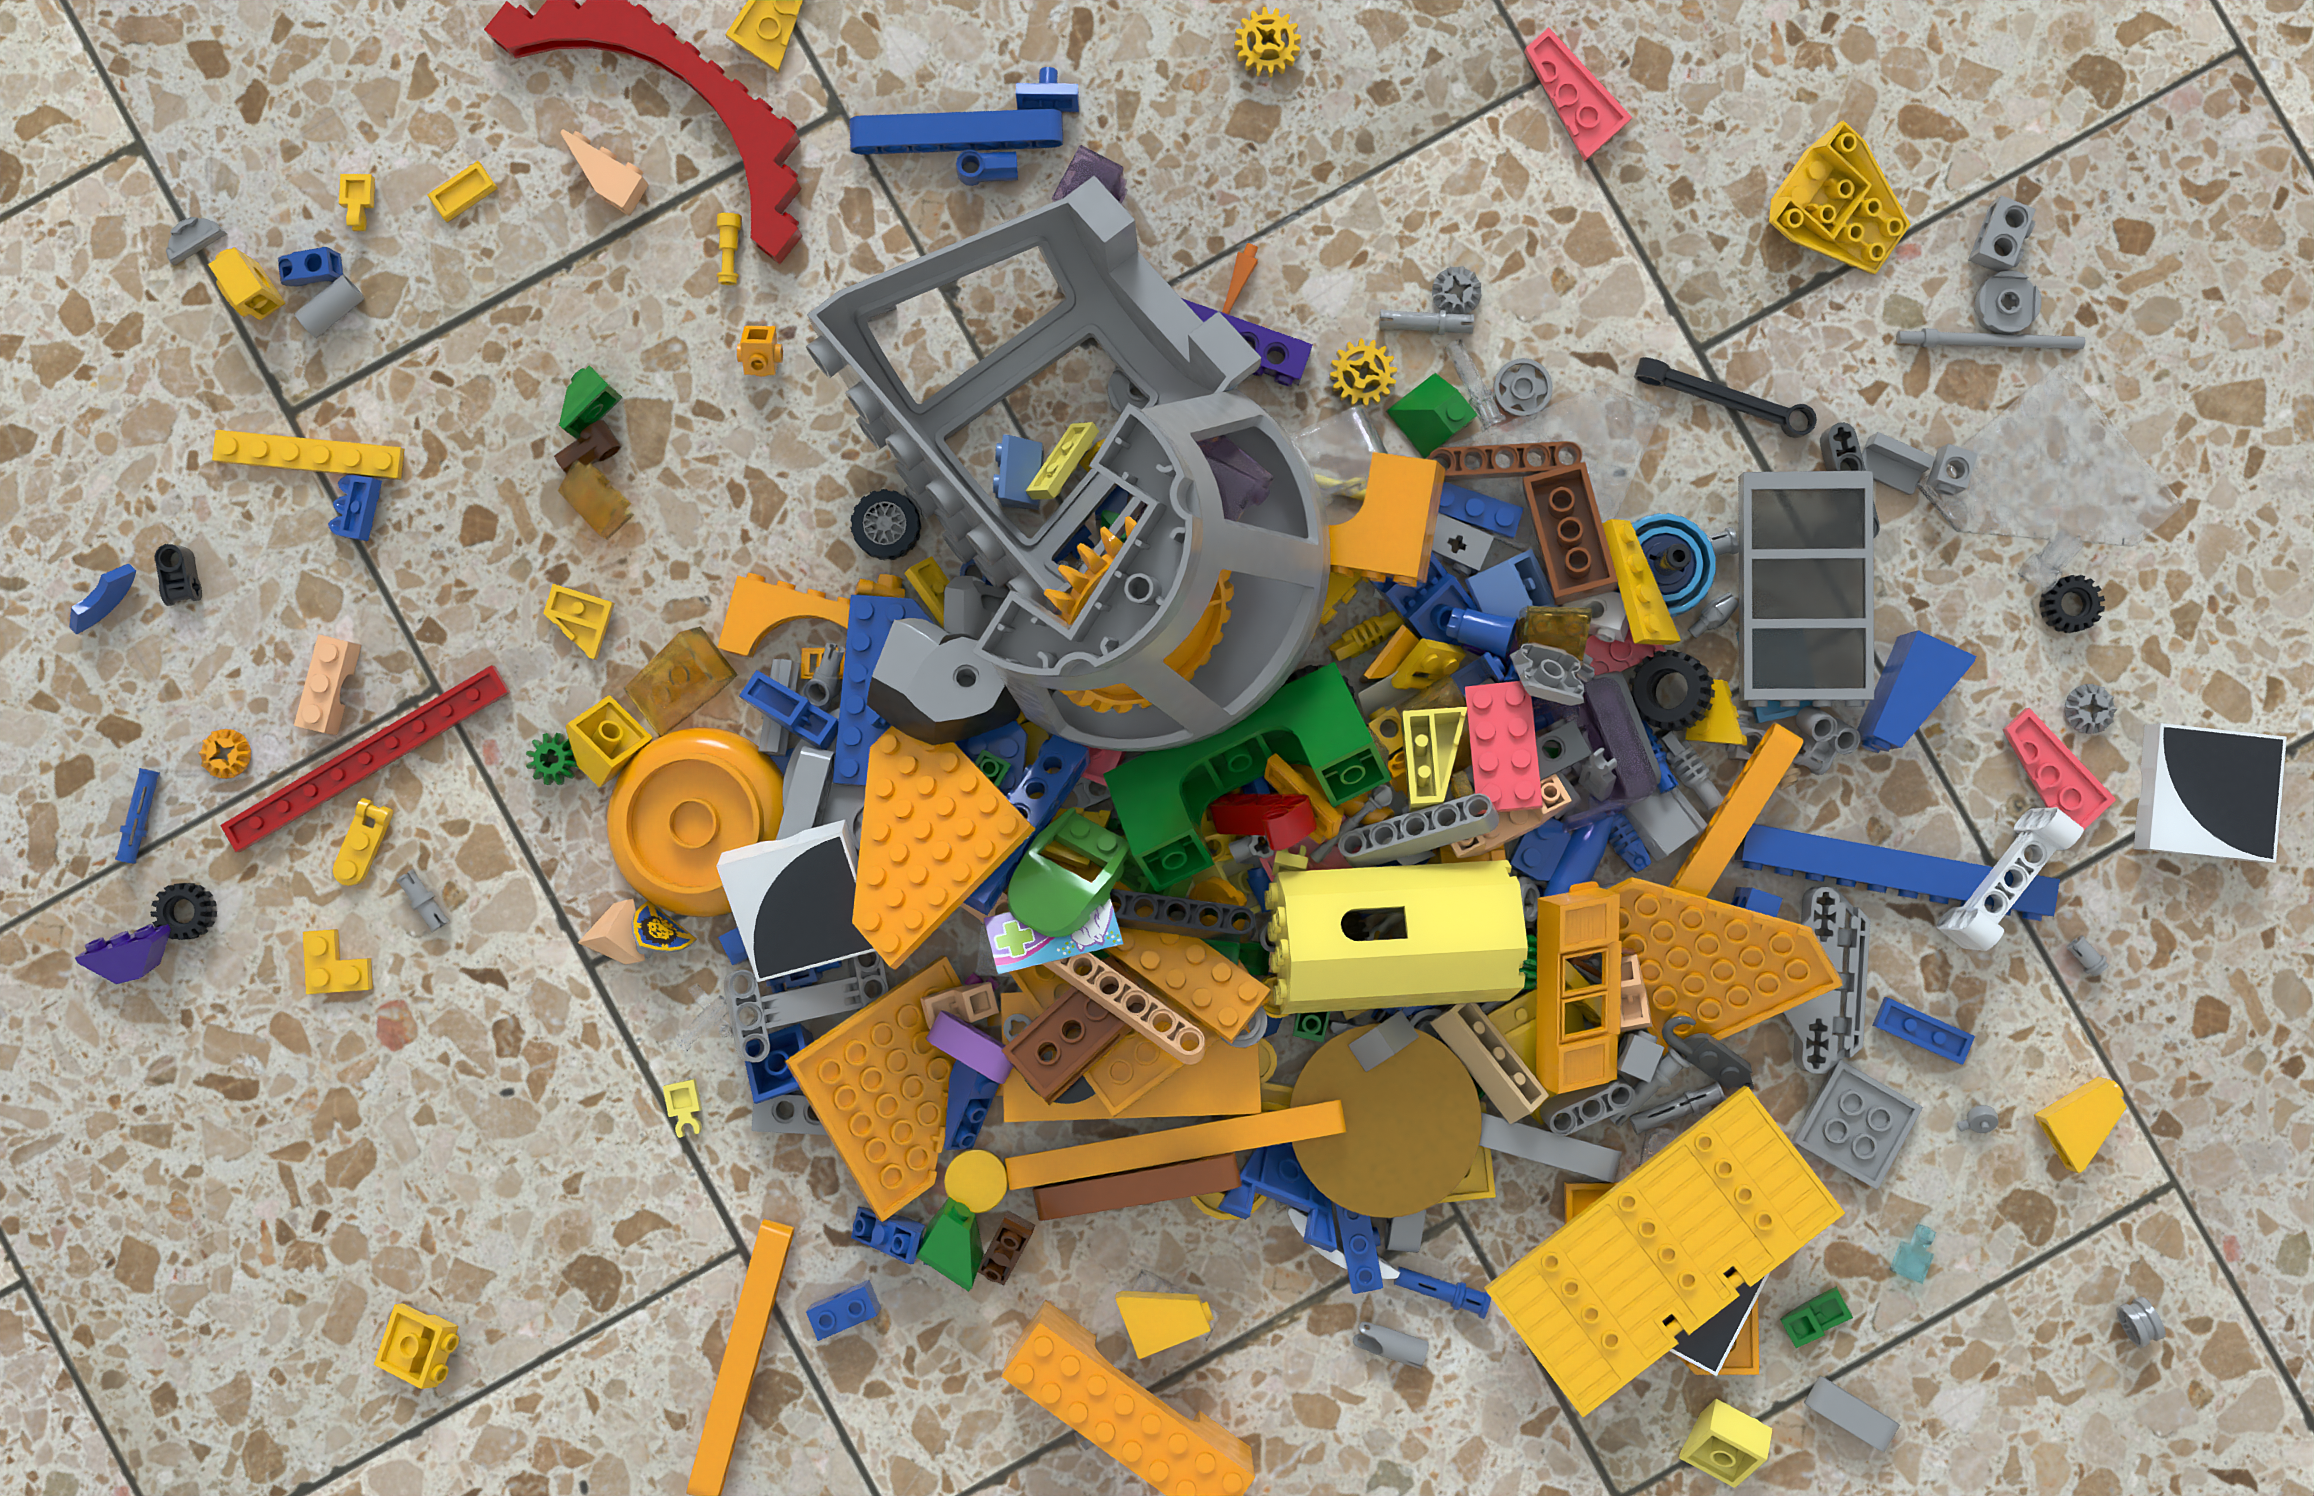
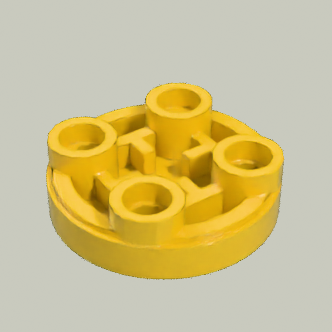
(976, 1180)

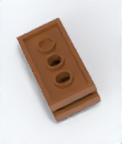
(1075, 1056)

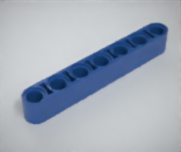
(956, 131)

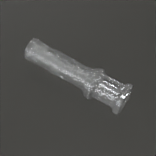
(1480, 398)

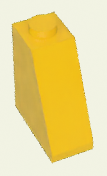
(2082, 1121)
(1162, 1319)

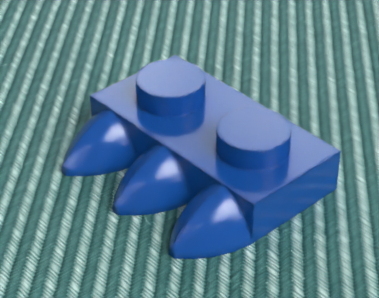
(356, 507)

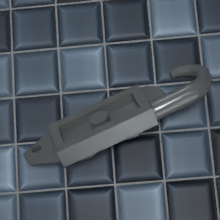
(1709, 1055)

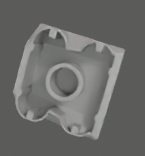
(1549, 673)
(1664, 822)

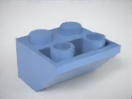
(1018, 464)
(1510, 586)

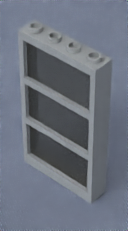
(1806, 588)

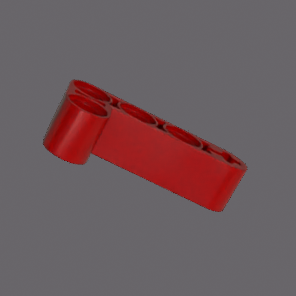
(1279, 817)

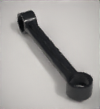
(1660, 374)

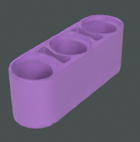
(970, 1046)

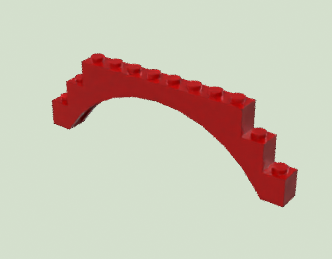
(629, 30)

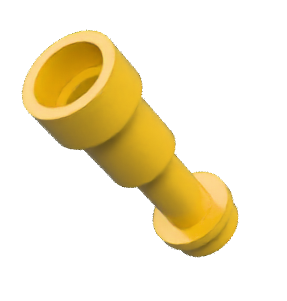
(728, 242)

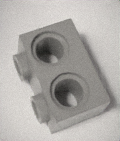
(1998, 232)

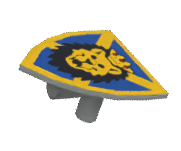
(658, 932)

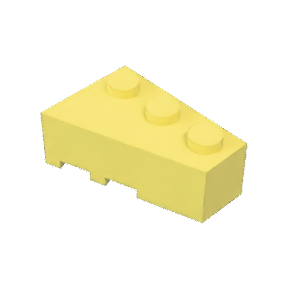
(1430, 753)

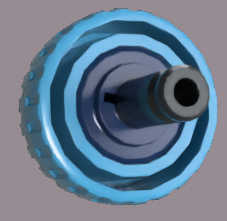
(1678, 558)

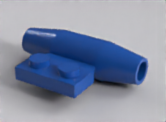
(1561, 857)

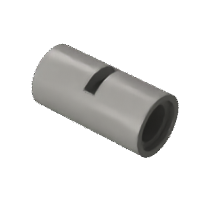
(329, 306)

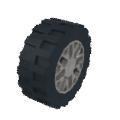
(885, 524)

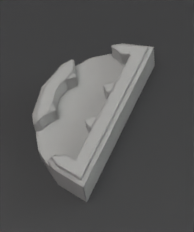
(190, 237)

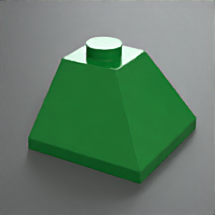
(586, 401)
(1432, 414)
(953, 1244)

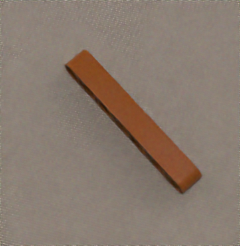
(1137, 1186)

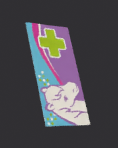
(1020, 947)

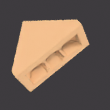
(614, 935)

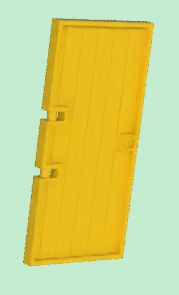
(1659, 1247)

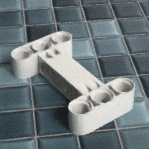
(2044, 833)

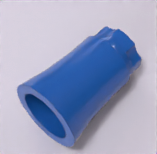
(1483, 630)

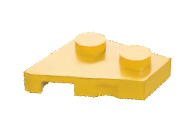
(579, 617)
(1720, 722)

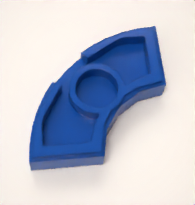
(103, 599)

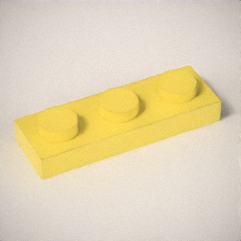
(1062, 461)

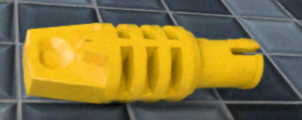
(1365, 635)

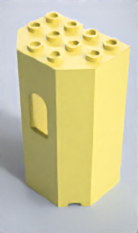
(1458, 949)

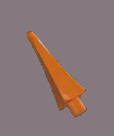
(1243, 268)

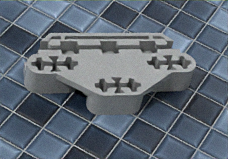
(1825, 1006)

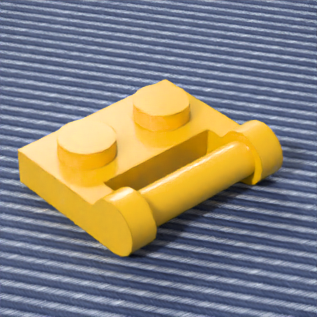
(1427, 657)

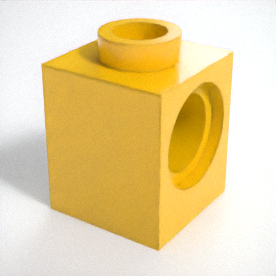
(1383, 715)

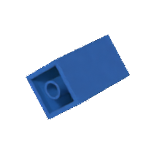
(1910, 688)

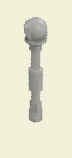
(1379, 798)

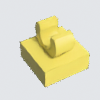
(1290, 862)

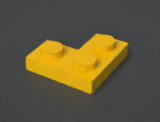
(326, 971)

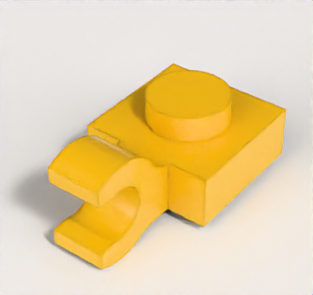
(356, 194)

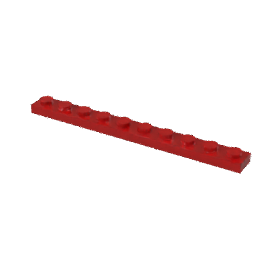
(365, 758)

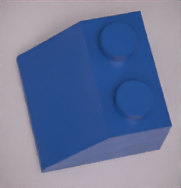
(772, 1076)

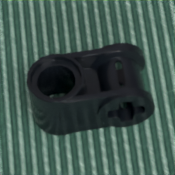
(180, 581)

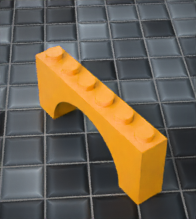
(761, 607)

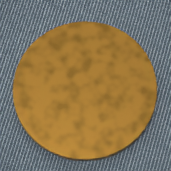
(1406, 1122)

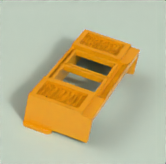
(1571, 927)

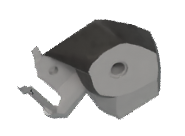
(931, 678)

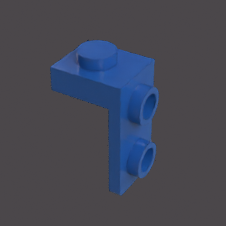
(1478, 671)

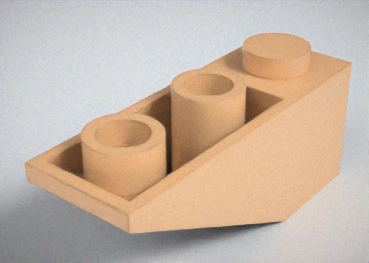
(612, 181)

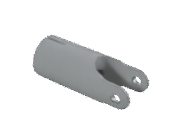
(1392, 1344)

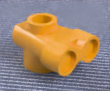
(886, 586)

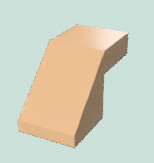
(1634, 998)
(966, 1002)

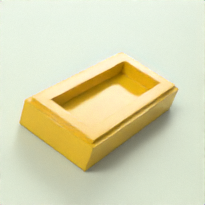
(462, 191)

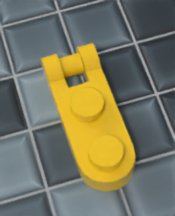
(361, 843)

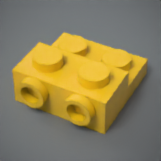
(417, 1346)

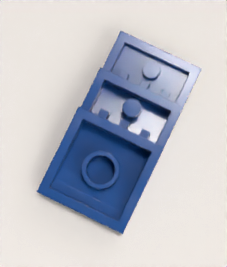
(1430, 604)

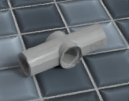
(774, 736)

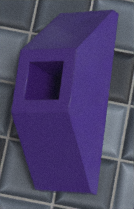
(125, 954)

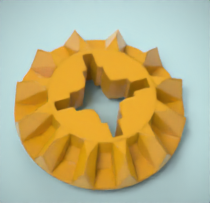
(238, 757)

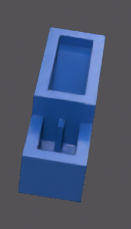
(790, 710)

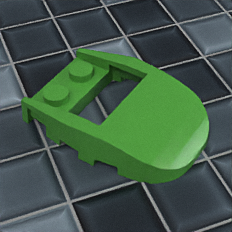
(1053, 897)

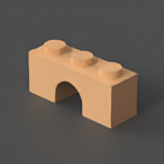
(320, 699)

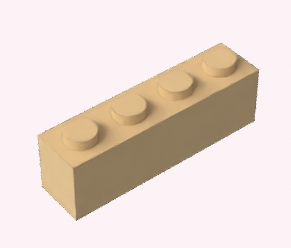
(1490, 1060)

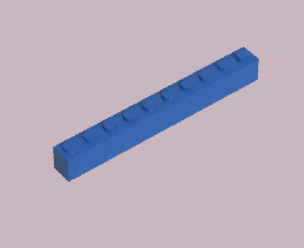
(1884, 869)

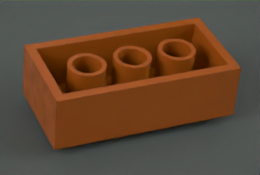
(1570, 533)

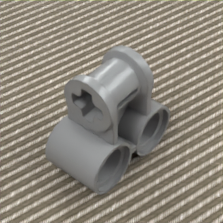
(1823, 739)

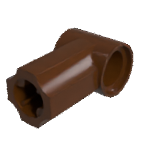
(594, 445)

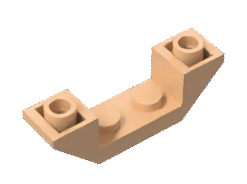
(1517, 823)

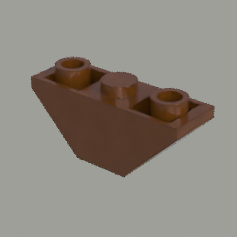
(1006, 1248)

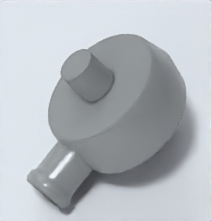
(1980, 1119)

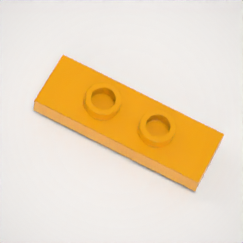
(1288, 781)

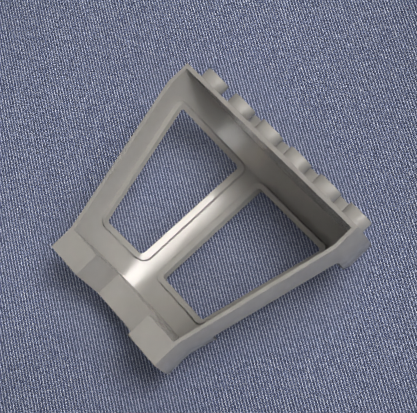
(1109, 297)
(1167, 580)

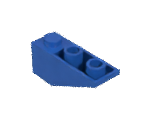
(967, 1105)

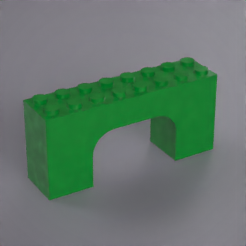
(1168, 790)

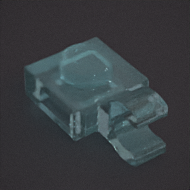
(1912, 1258)

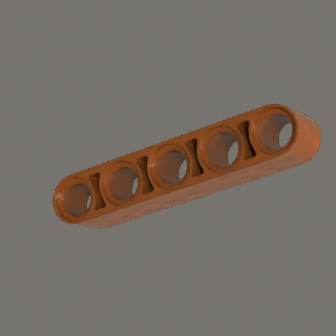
(1515, 452)

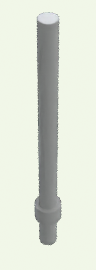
(1932, 338)

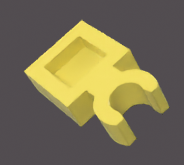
(683, 1100)

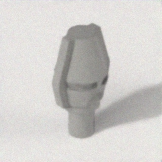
(1715, 614)

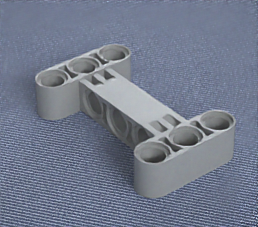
(798, 1003)

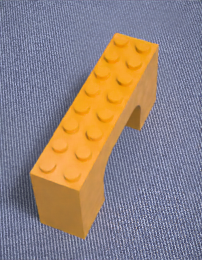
(1395, 524)
(1068, 1376)

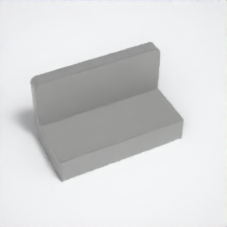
(1895, 462)

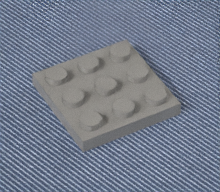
(1857, 1124)

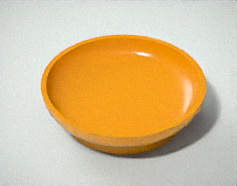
(684, 807)

